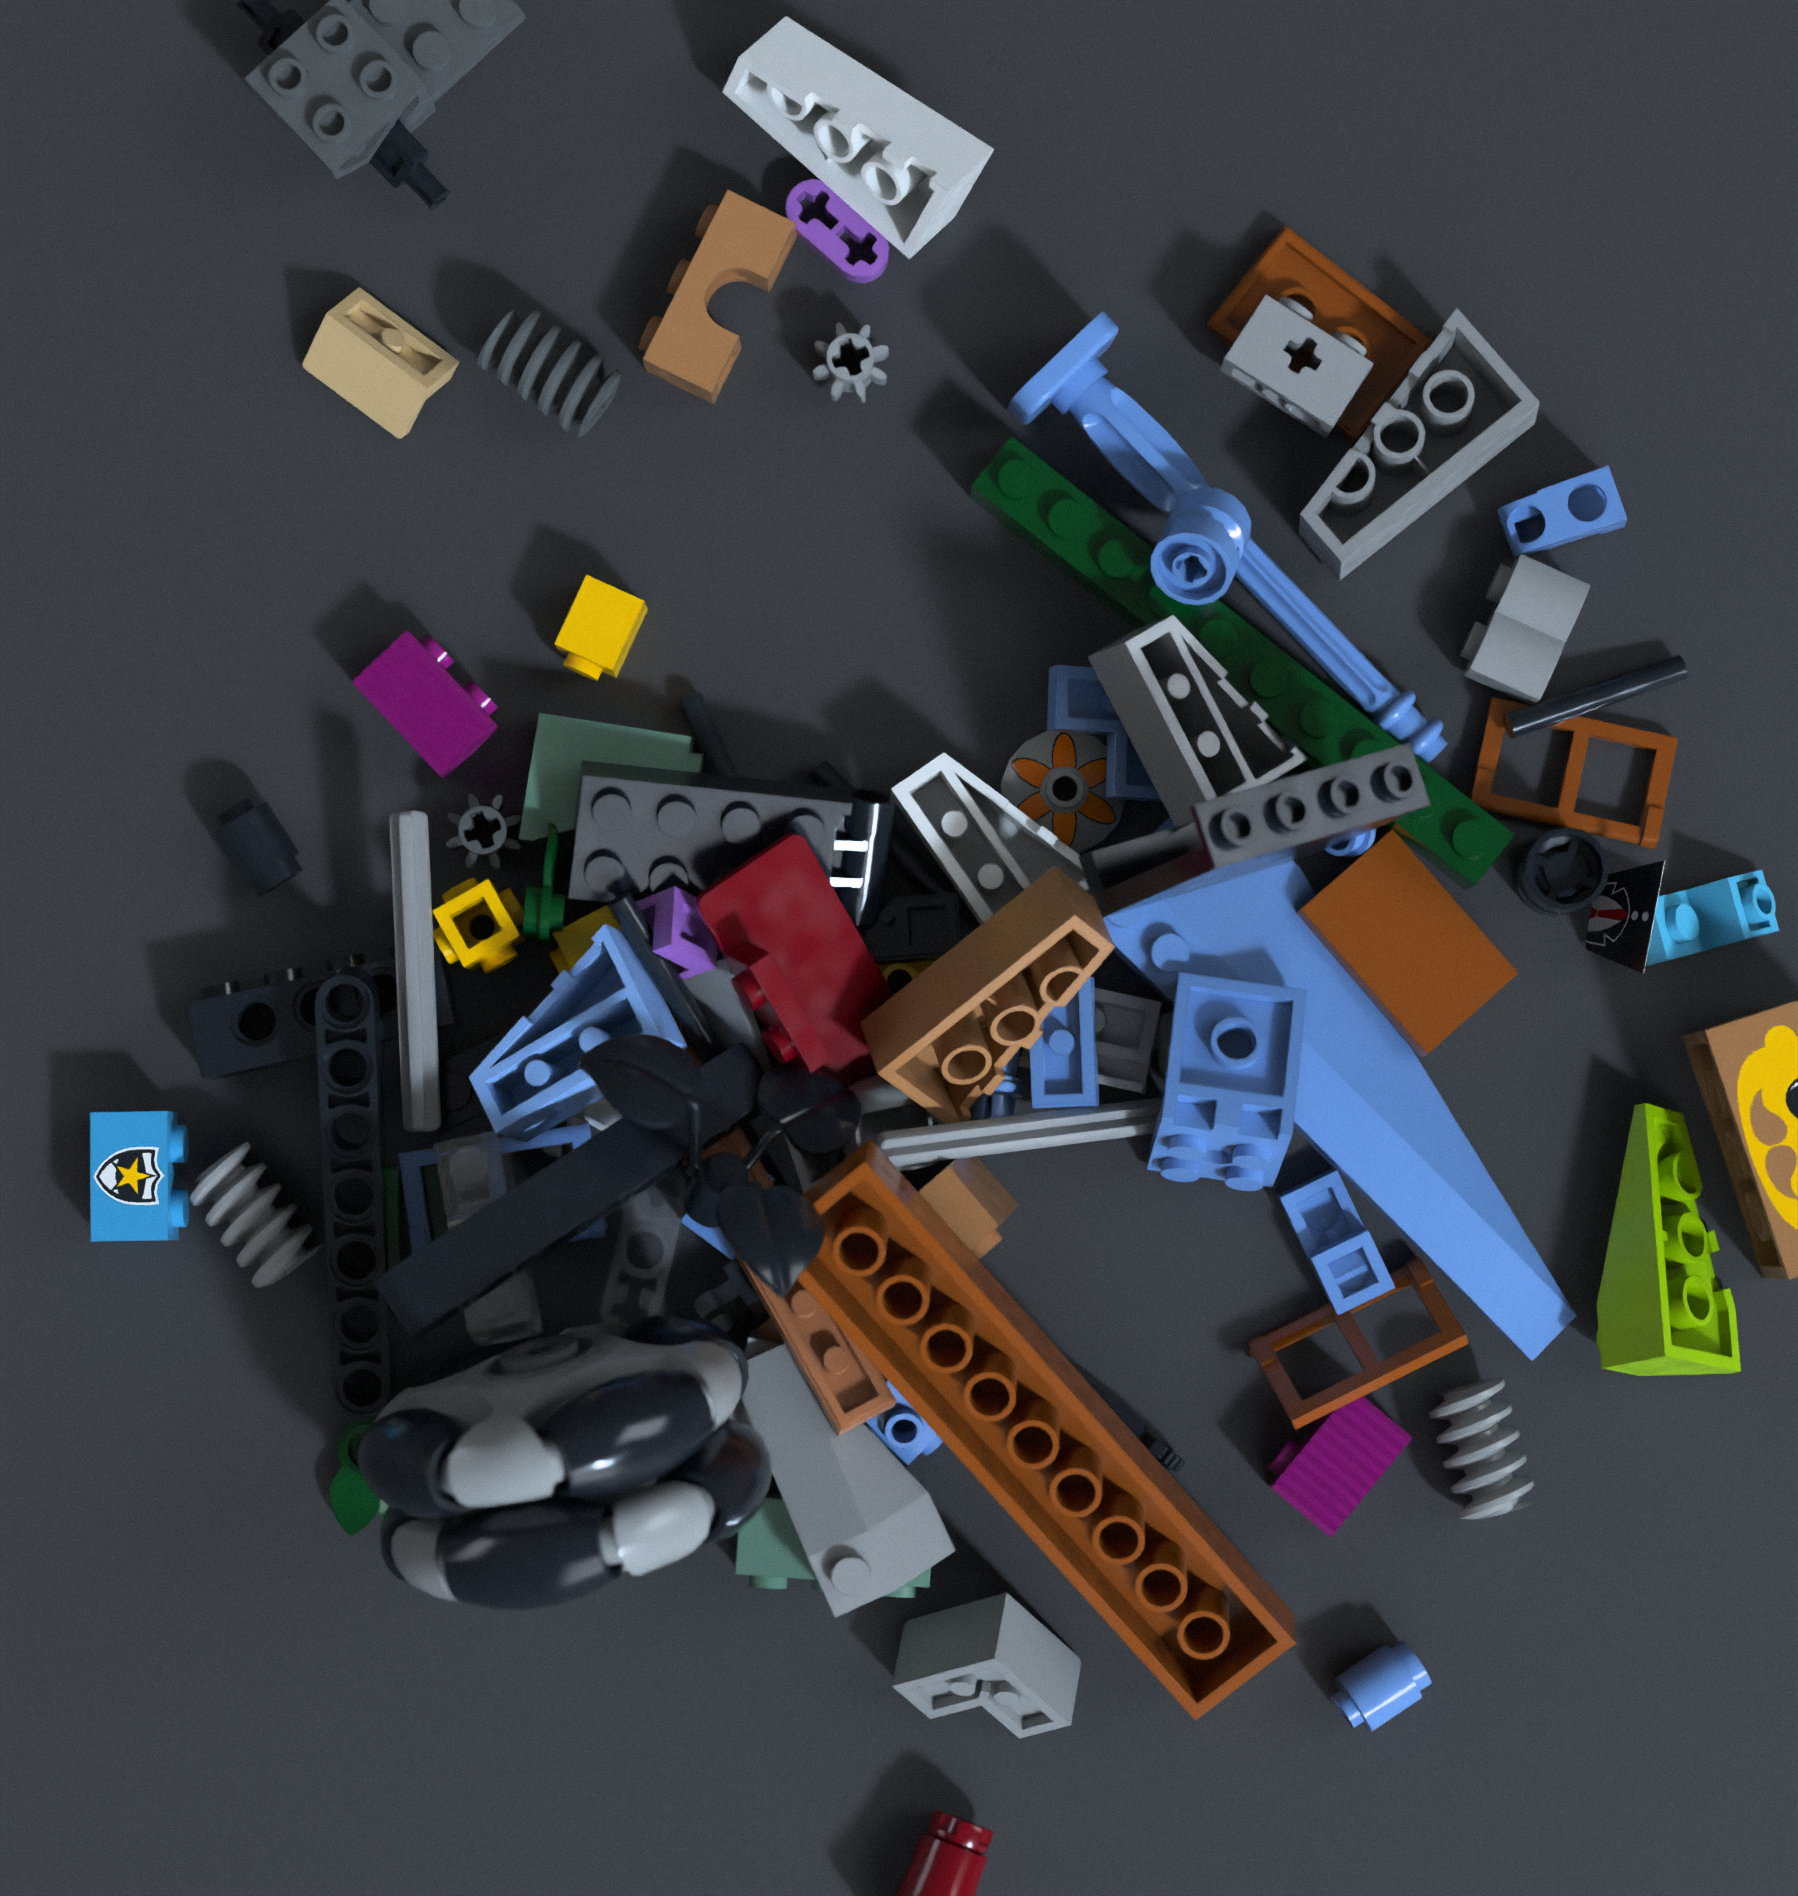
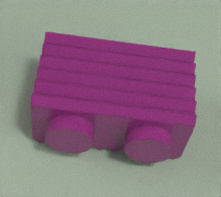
(426, 703)
(1336, 1463)

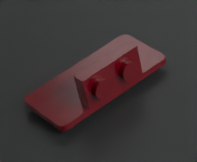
(796, 958)

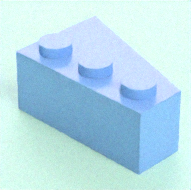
(534, 1070)

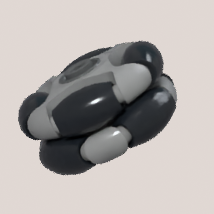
(565, 1461)

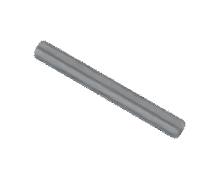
(415, 971)
(1019, 1132)

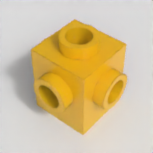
(461, 908)

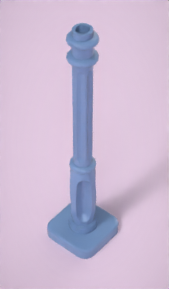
(1162, 474)

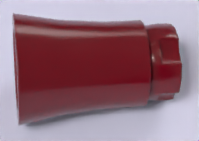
(947, 1858)

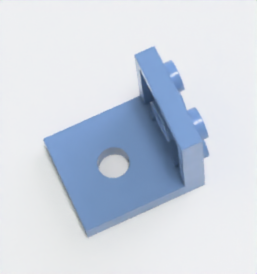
(1222, 1112)

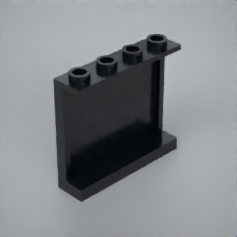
(1257, 830)

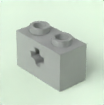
(1264, 354)

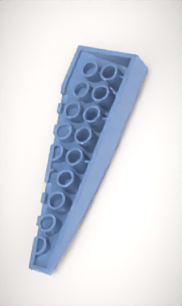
(1358, 1090)

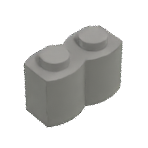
(1525, 628)

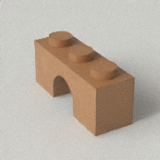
(737, 244)

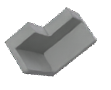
(989, 1658)

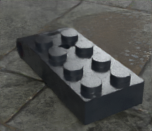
(689, 829)

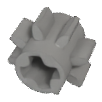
(860, 349)

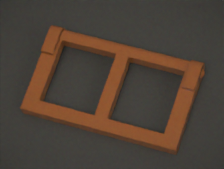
(1563, 816)
(1374, 1373)

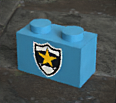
(137, 1176)

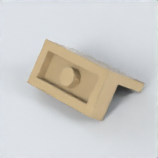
(377, 361)

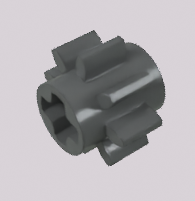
(468, 826)

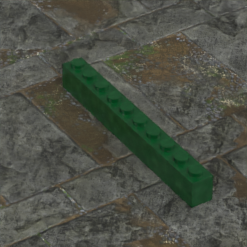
(1301, 709)

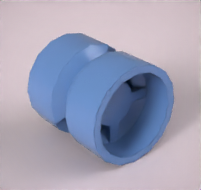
(1201, 546)

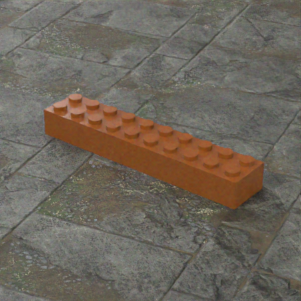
(1039, 1436)

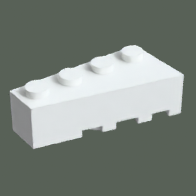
(858, 133)

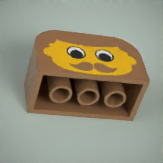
(1751, 1098)

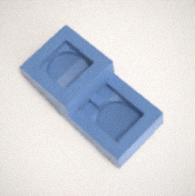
(1335, 1241)

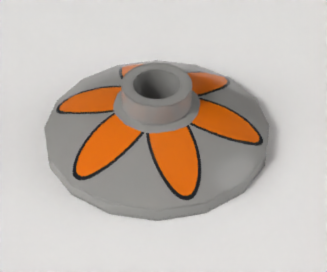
(1058, 755)

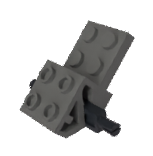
(370, 74)

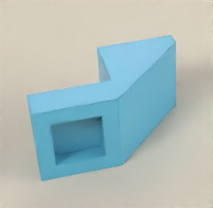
(1711, 917)

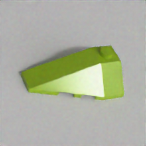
(1658, 1282)

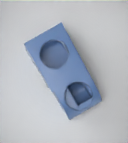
(1563, 513)

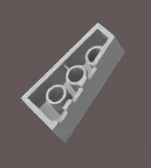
(1420, 445)

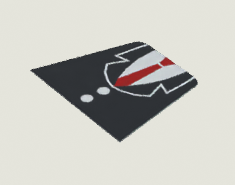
(1625, 915)

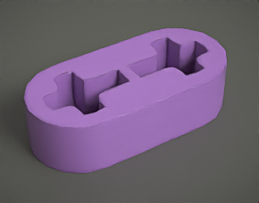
(828, 242)

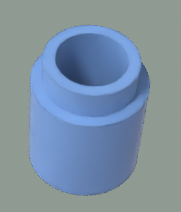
(1380, 1686)

